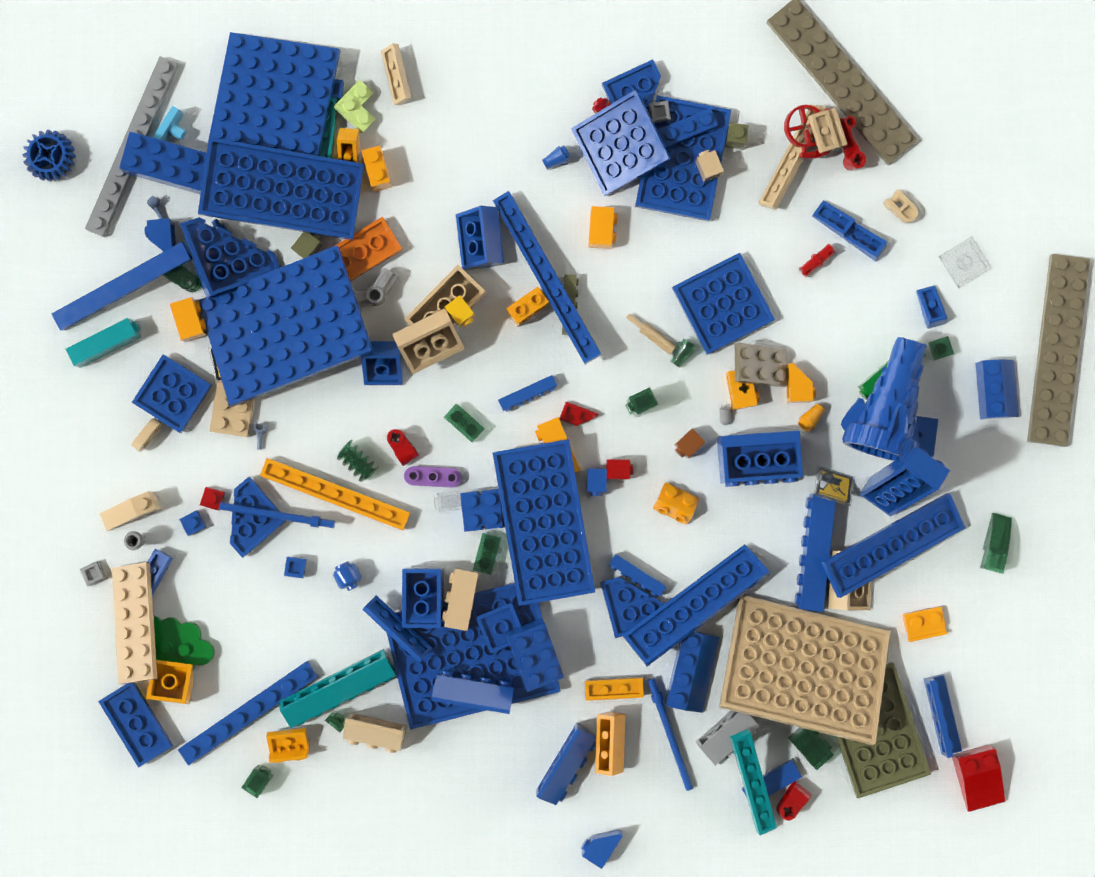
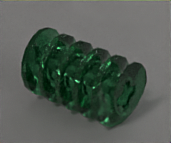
(356, 462)

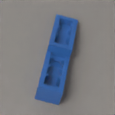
(849, 230)

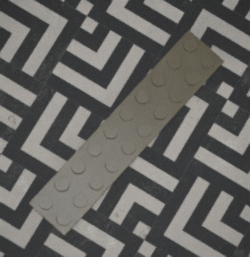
(841, 80)
(1058, 350)

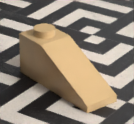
(130, 510)

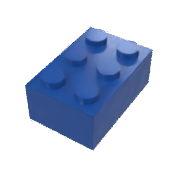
(534, 655)

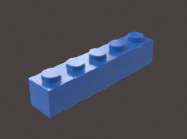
(527, 393)
(637, 575)

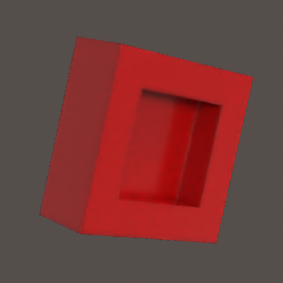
(212, 498)

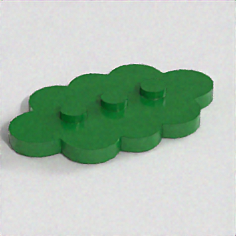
(181, 642)

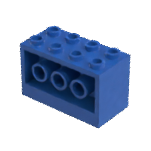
(768, 448)

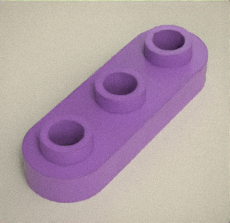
(441, 476)

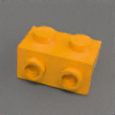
(676, 503)
(288, 745)

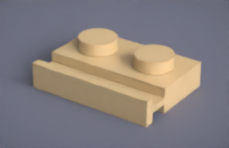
(827, 130)

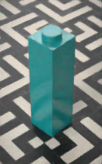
(104, 342)

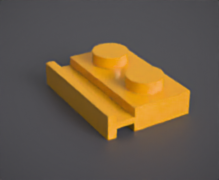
(924, 624)

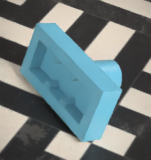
(170, 126)

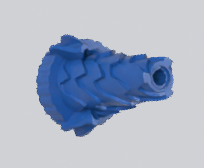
(888, 420)

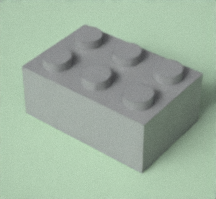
(717, 742)

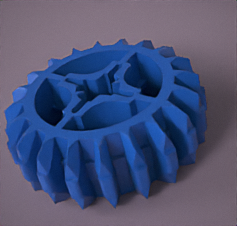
(36, 162)

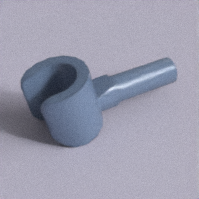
(153, 202)
(260, 434)

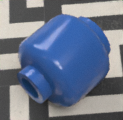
(347, 576)

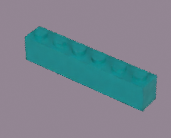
(337, 688)

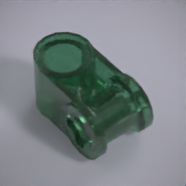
(181, 276)

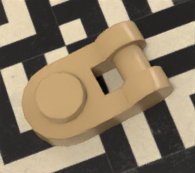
(907, 212)

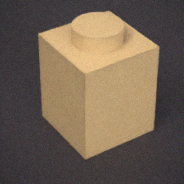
(709, 165)

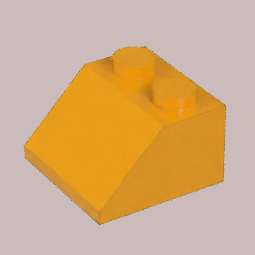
(173, 682)

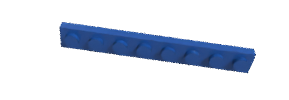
(247, 713)

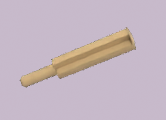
(653, 335)

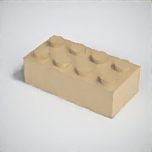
(452, 286)

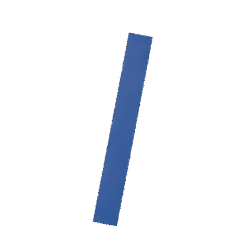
(122, 286)

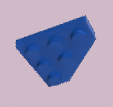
(641, 78)
(248, 529)
(627, 604)

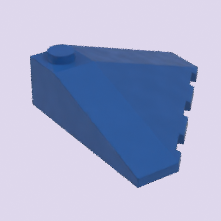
(222, 259)

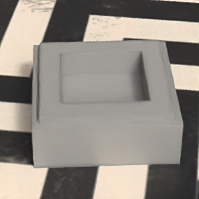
(660, 112)
(93, 573)

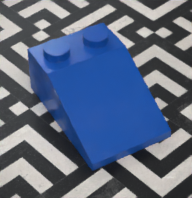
(422, 597)

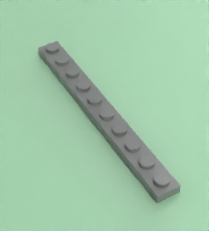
(142, 124)

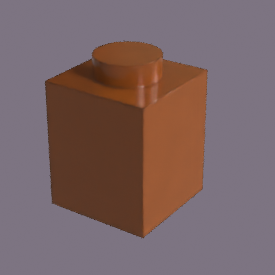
(688, 444)

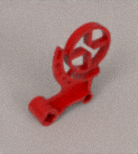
(851, 150)

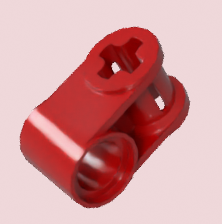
(404, 449)
(794, 800)

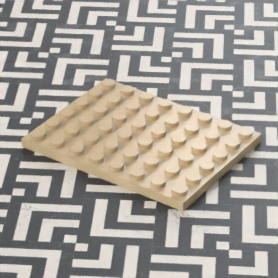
(805, 670)

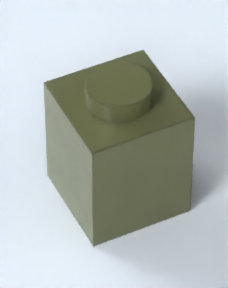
(736, 136)
(307, 244)

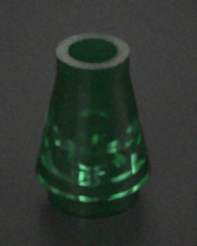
(682, 352)

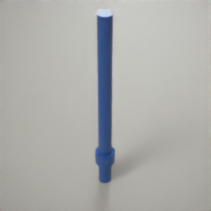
(314, 521)
(657, 698)

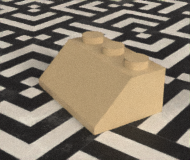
(428, 341)
(856, 600)
(374, 732)

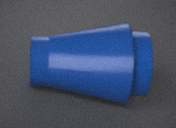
(557, 157)

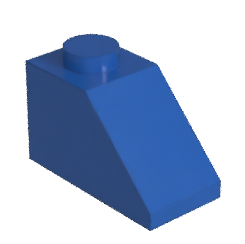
(161, 233)
(600, 847)

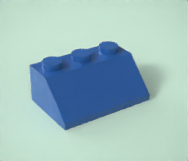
(479, 238)
(997, 389)

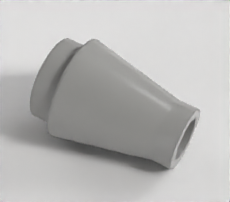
(130, 540)

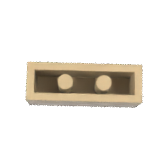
(460, 599)

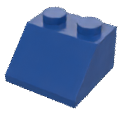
(383, 365)

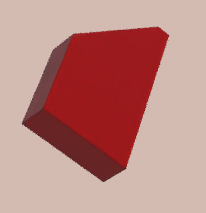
(576, 415)

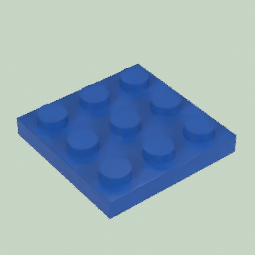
(172, 393)

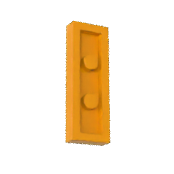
(614, 689)

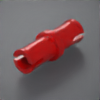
(817, 260)

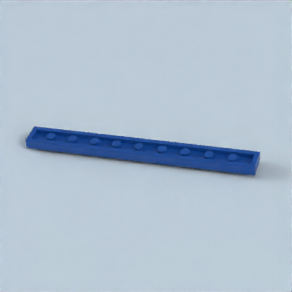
(547, 277)

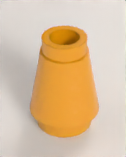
(810, 419)

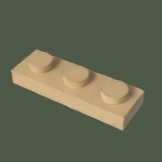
(396, 74)

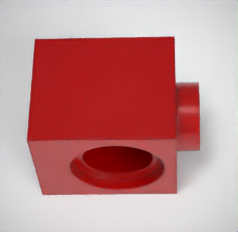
(619, 469)

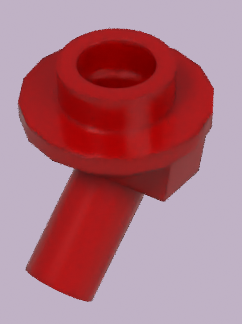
(600, 104)

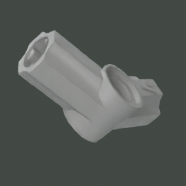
(382, 284)

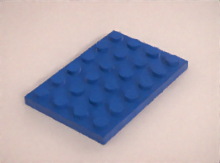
(677, 184)

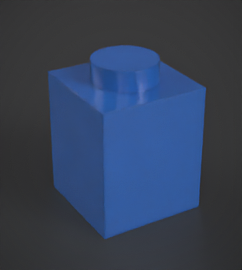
(596, 481)

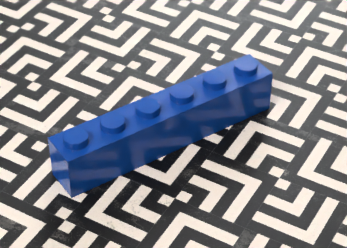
(816, 549)

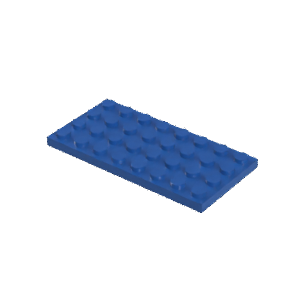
(280, 188)
(543, 522)

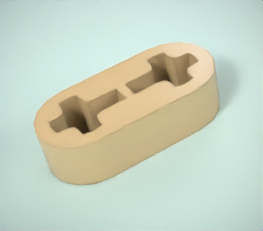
(147, 434)

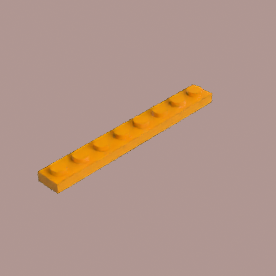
(335, 494)

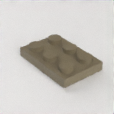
(760, 365)

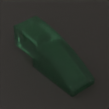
(997, 543)

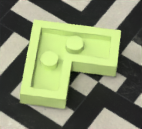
(351, 106)

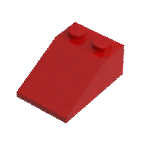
(979, 777)

